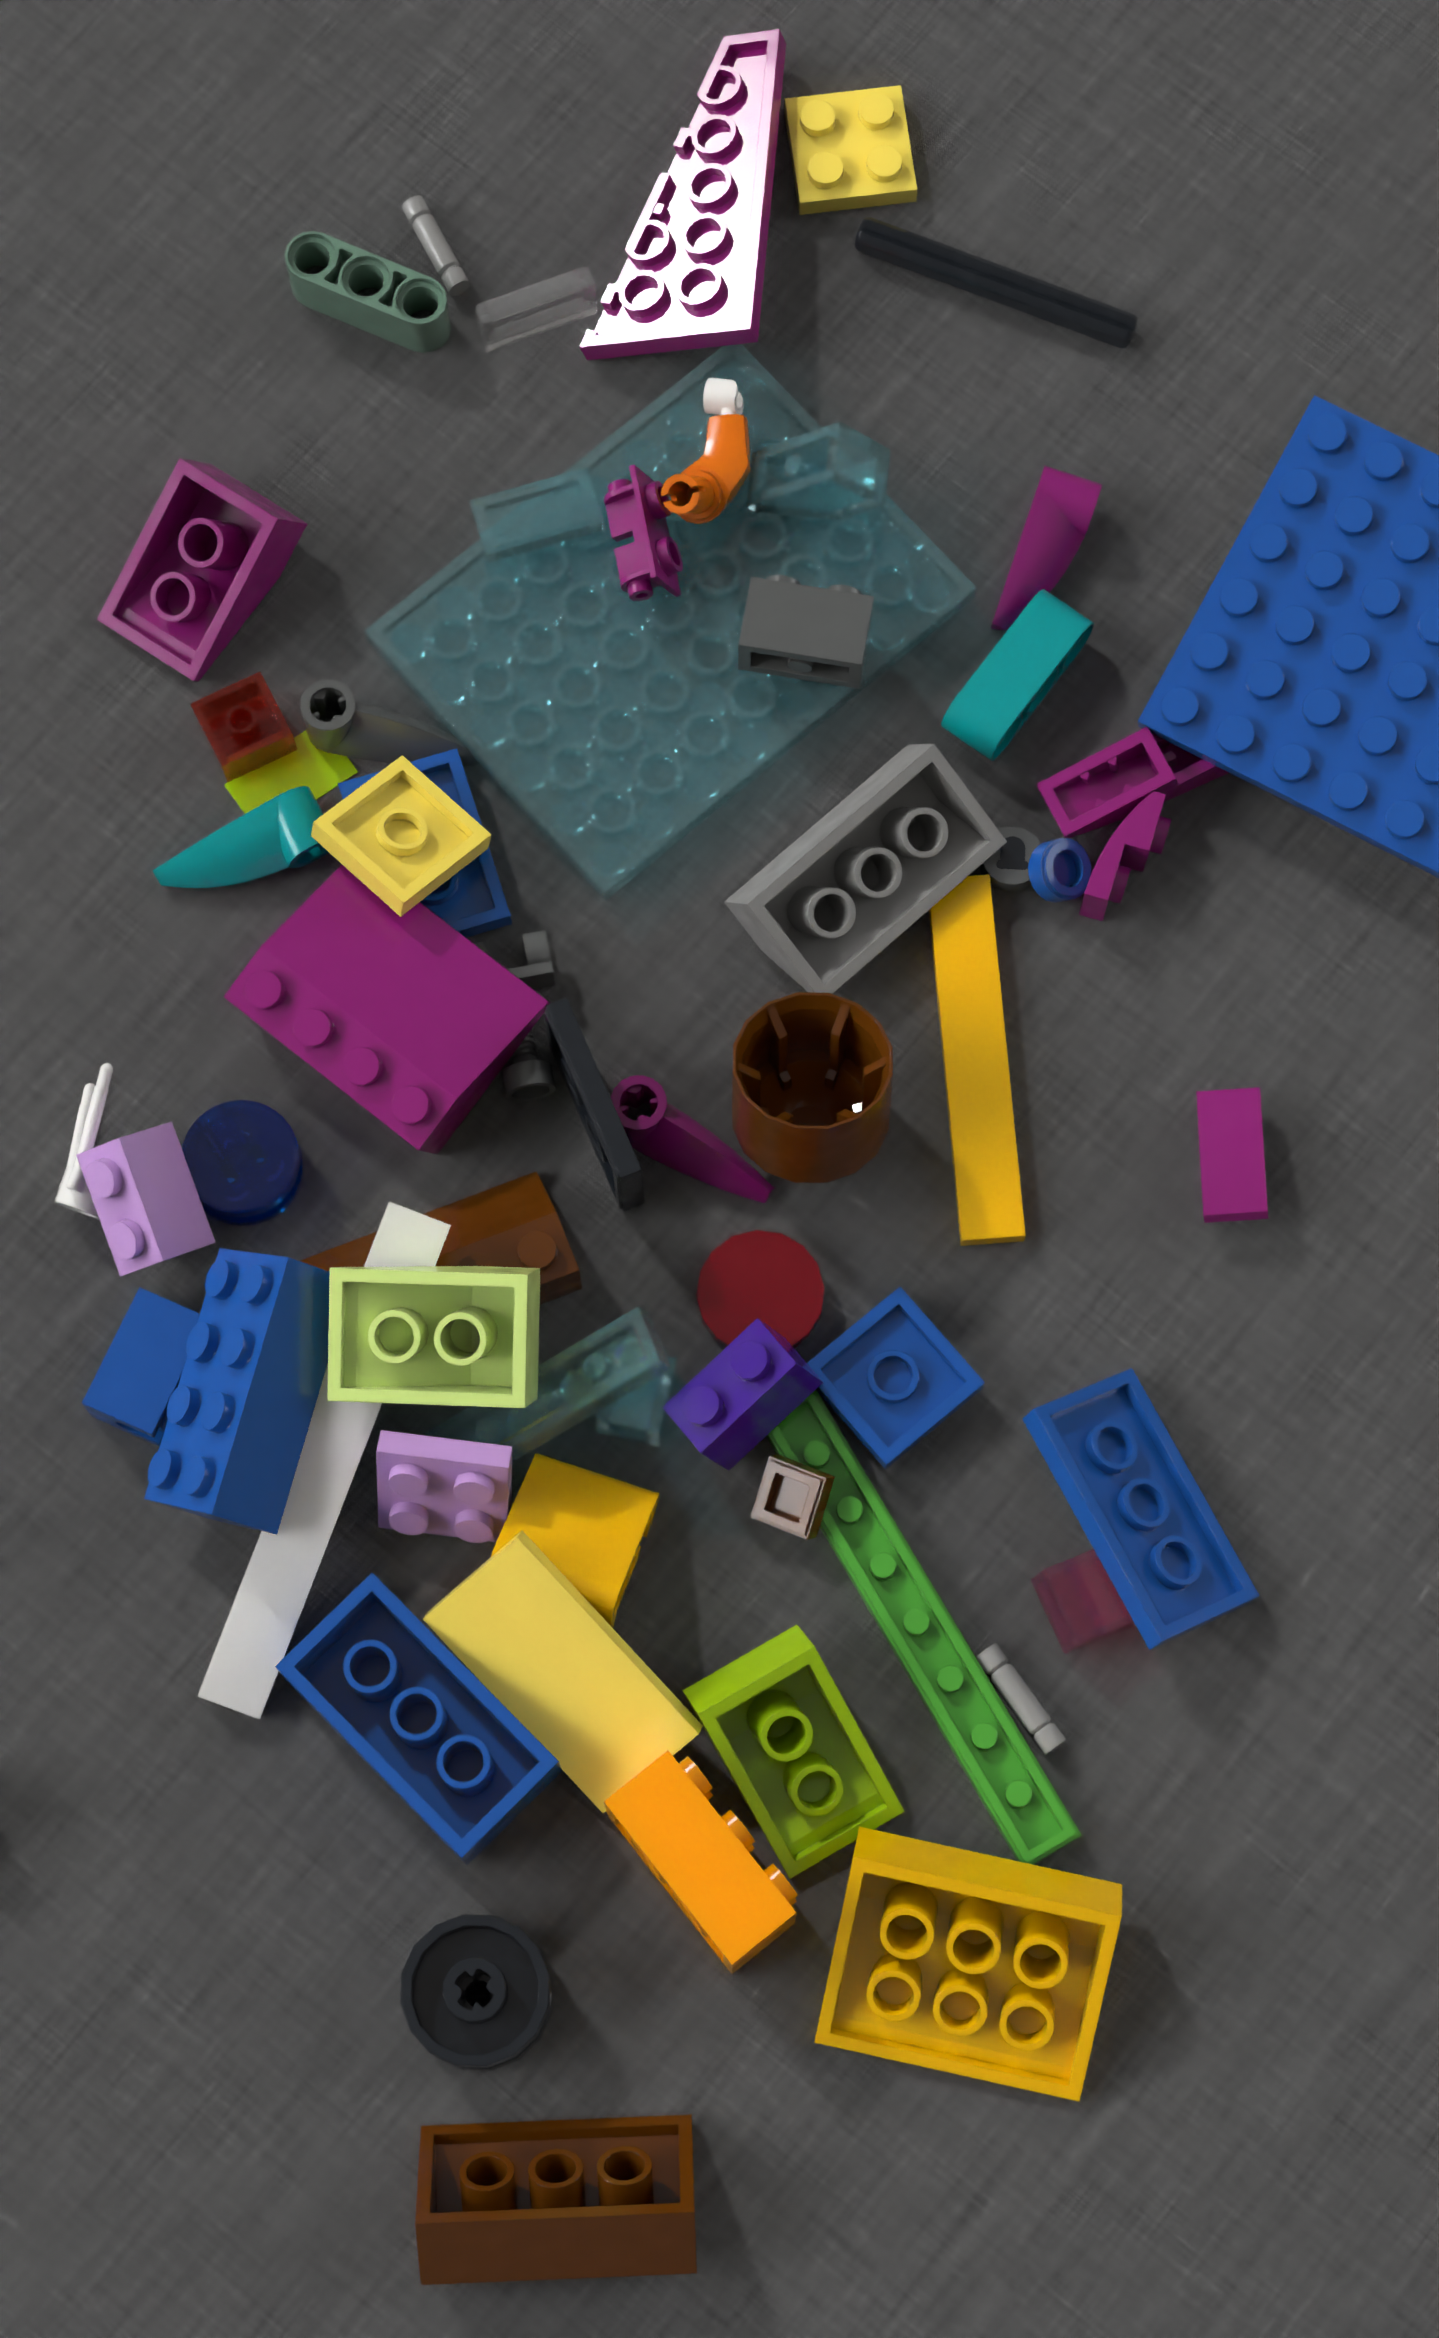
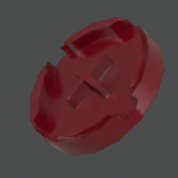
(763, 1279)

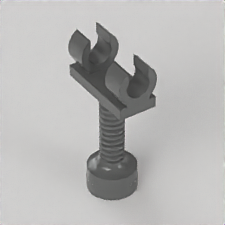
(527, 1076)

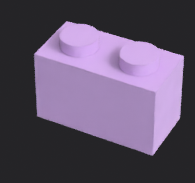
(145, 1198)

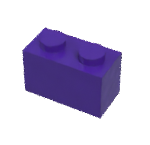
(742, 1394)

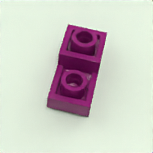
(1126, 850)
(1232, 1155)

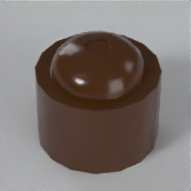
(811, 1087)

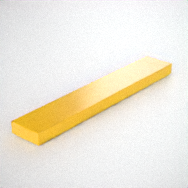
(976, 1065)

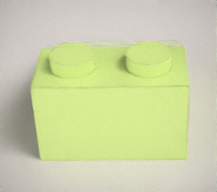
(434, 1335)

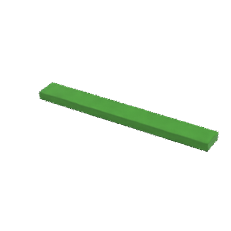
(928, 1641)

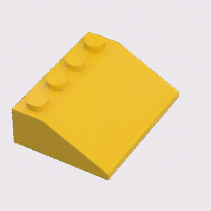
(970, 1963)

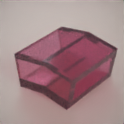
(1081, 1601)

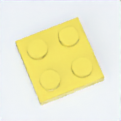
(850, 150)
(401, 835)

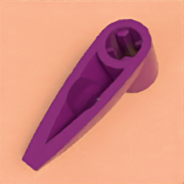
(1048, 540)
(683, 1142)

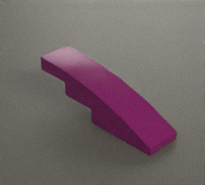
(1119, 778)

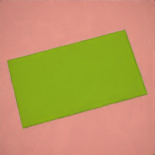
(300, 768)

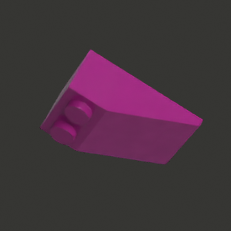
(200, 567)

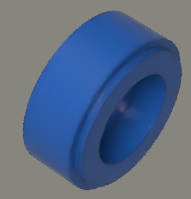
(1059, 870)

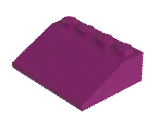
(388, 1007)

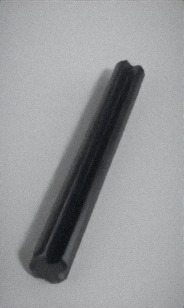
(996, 282)

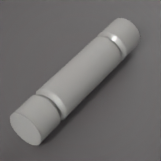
(435, 245)
(1020, 1699)

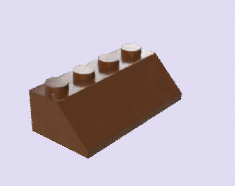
(492, 1228)
(556, 2200)

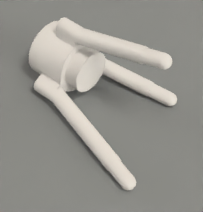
(73, 1188)

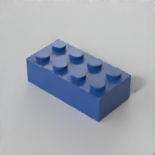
(245, 1391)
(419, 1718)

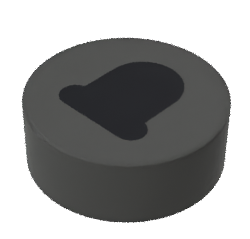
(1010, 863)

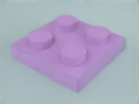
(443, 1486)

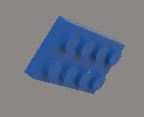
(1140, 1508)

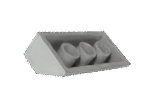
(867, 870)

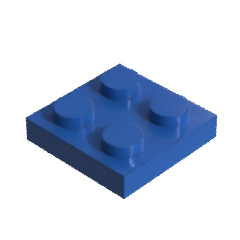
(894, 1377)

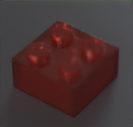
(243, 726)

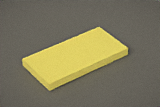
(561, 1669)

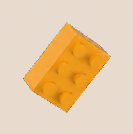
(703, 1859)

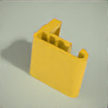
(583, 1526)

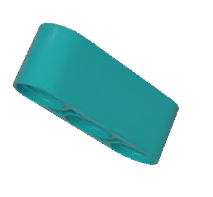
(1017, 675)

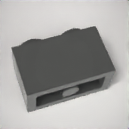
(805, 631)

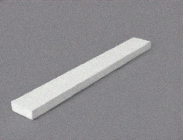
(287, 1563)

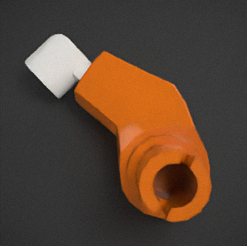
(718, 475)

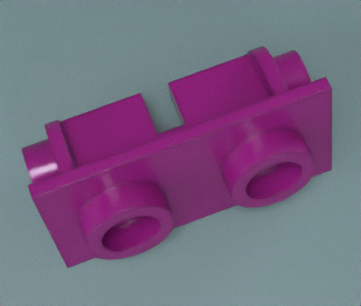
(654, 556)

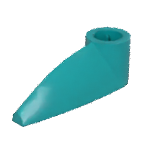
(250, 846)

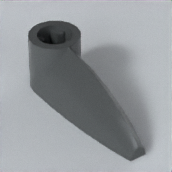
(369, 730)

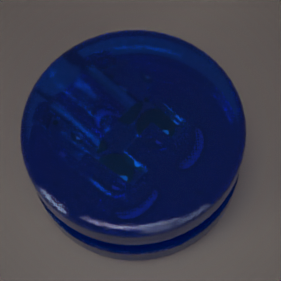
(243, 1162)

